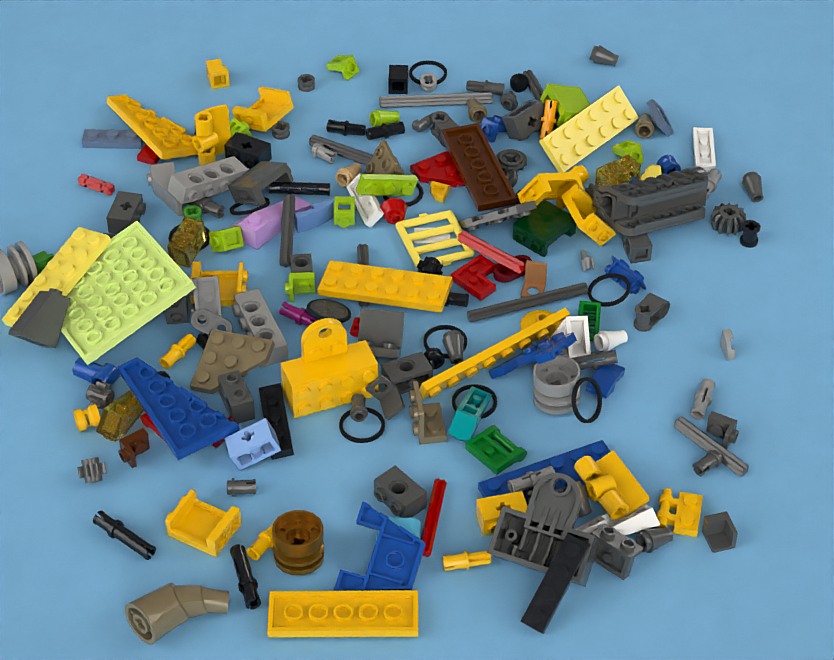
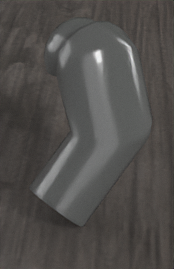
(423, 124)

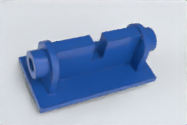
(621, 267)

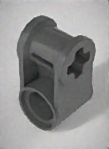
(441, 121)
(650, 312)

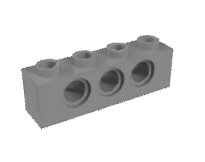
(205, 180)
(258, 322)

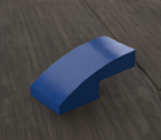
(606, 378)

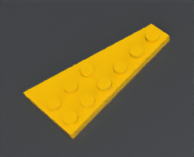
(160, 134)

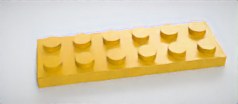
(385, 286)
(343, 613)

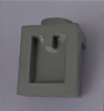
(722, 427)

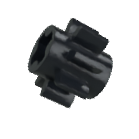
(430, 266)

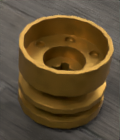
(298, 542)

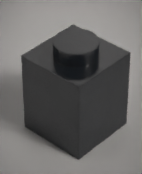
(398, 79)

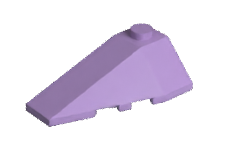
(265, 223)

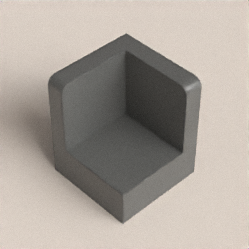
(719, 532)

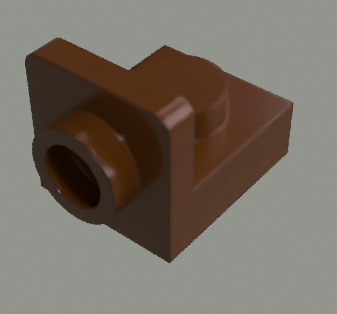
(133, 445)

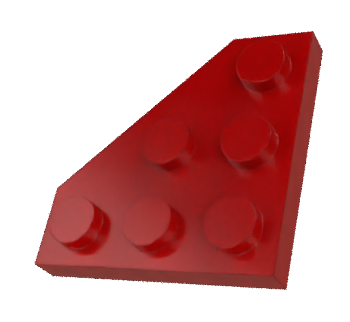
(438, 169)

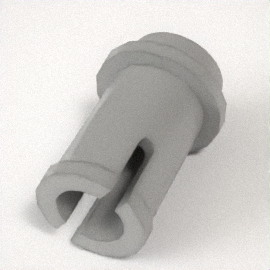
(323, 153)

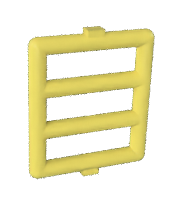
(454, 226)

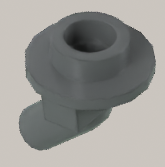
(509, 101)

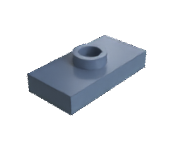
(659, 117)

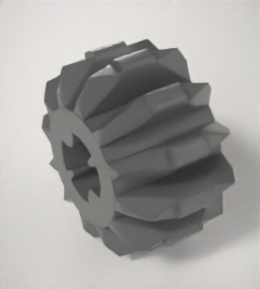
(728, 218)

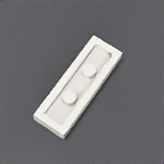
(704, 148)
(366, 204)

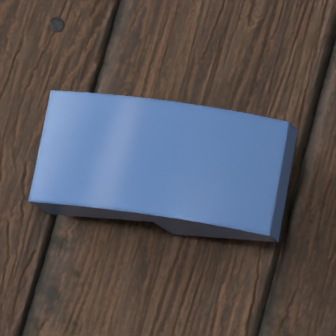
(315, 217)

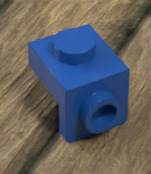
(491, 127)

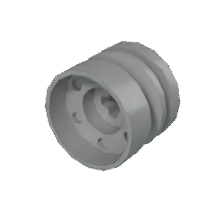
(16, 266)
(554, 385)

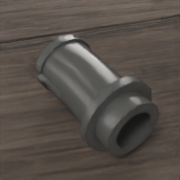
(358, 411)
(711, 460)
(241, 487)

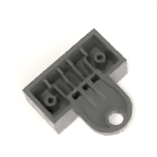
(537, 535)

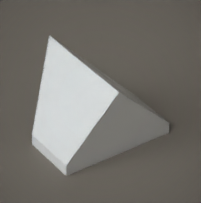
(580, 327)

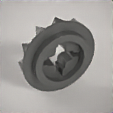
(510, 155)

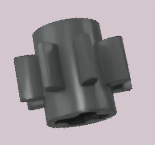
(100, 394)
(91, 470)

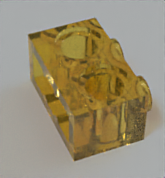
(618, 172)

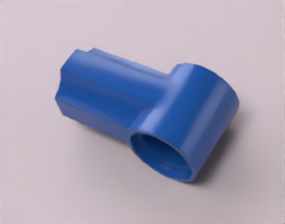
(95, 372)

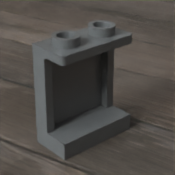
(248, 186)

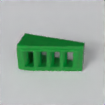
(591, 308)

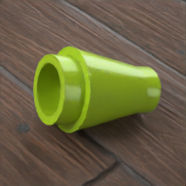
(379, 117)

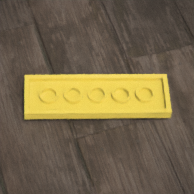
(588, 129)
(63, 269)

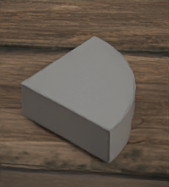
(726, 344)

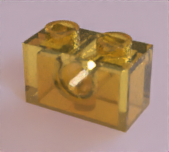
(187, 241)

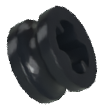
(434, 357)

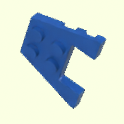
(542, 352)
(393, 558)

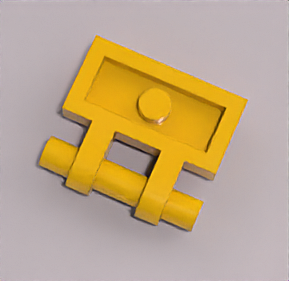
(687, 514)

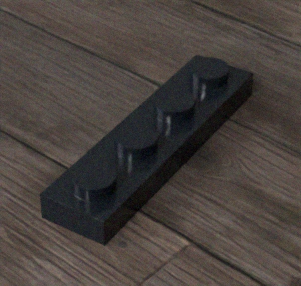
(275, 412)
(555, 583)

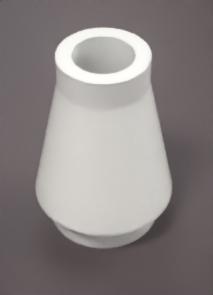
(608, 340)

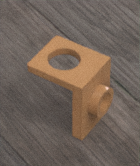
(534, 277)

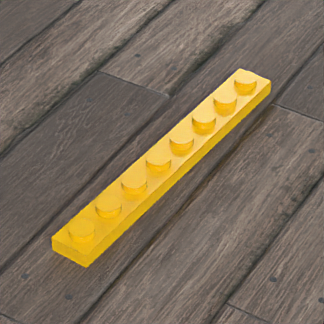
(490, 355)

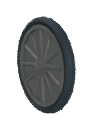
(328, 308)

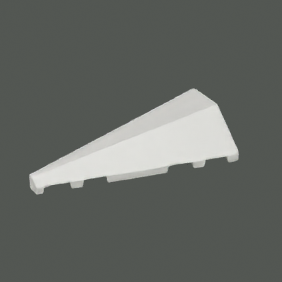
(636, 521)

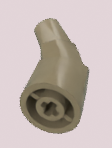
(170, 606)

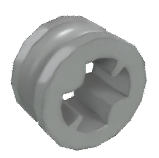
(428, 87)

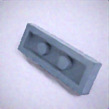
(111, 139)

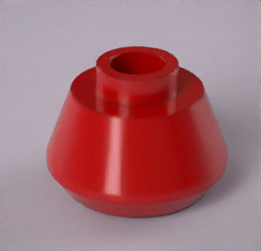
(394, 210)

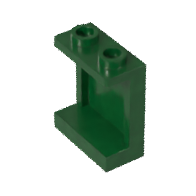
(543, 227)

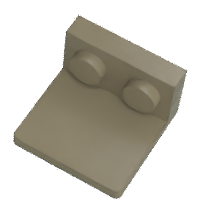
(428, 419)

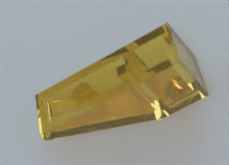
(119, 417)

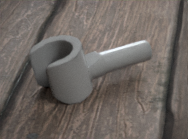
(587, 262)

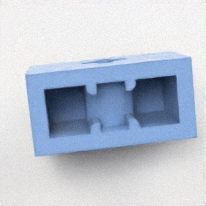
(252, 444)

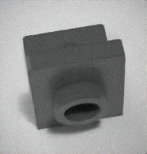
(389, 398)

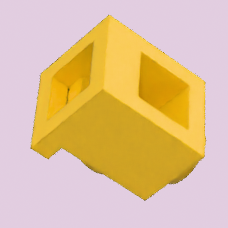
(217, 74)

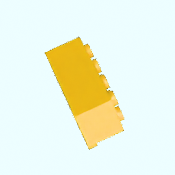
(327, 370)

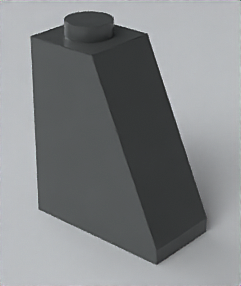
(42, 319)

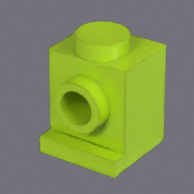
(344, 216)

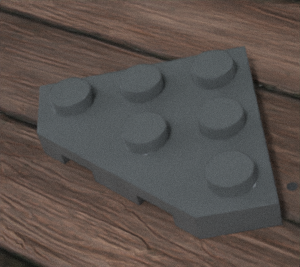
(499, 215)

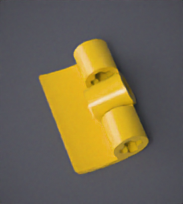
(211, 133)
(611, 485)

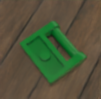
(491, 453)

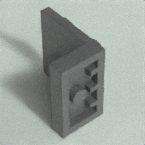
(382, 331)

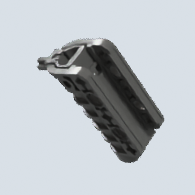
(652, 202)

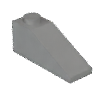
(159, 179)

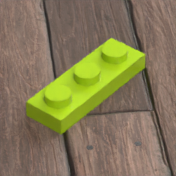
(386, 185)

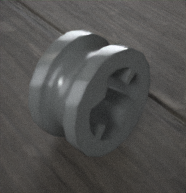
(306, 82)
(281, 130)

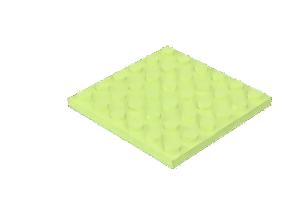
(122, 292)

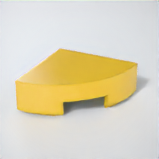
(439, 191)

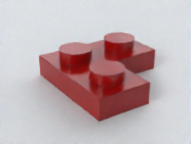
(473, 277)

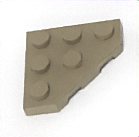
(229, 353)

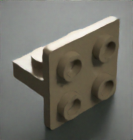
(384, 161)

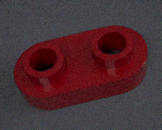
(504, 274)

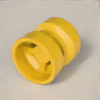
(92, 416)

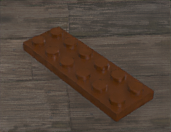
(478, 167)

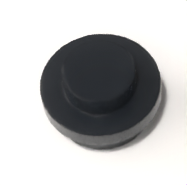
(519, 82)

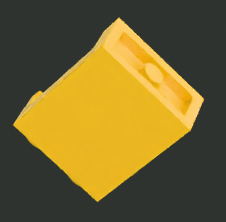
(267, 110)
(549, 187)
(583, 212)
(229, 282)
(202, 524)

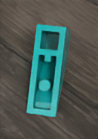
(469, 414)

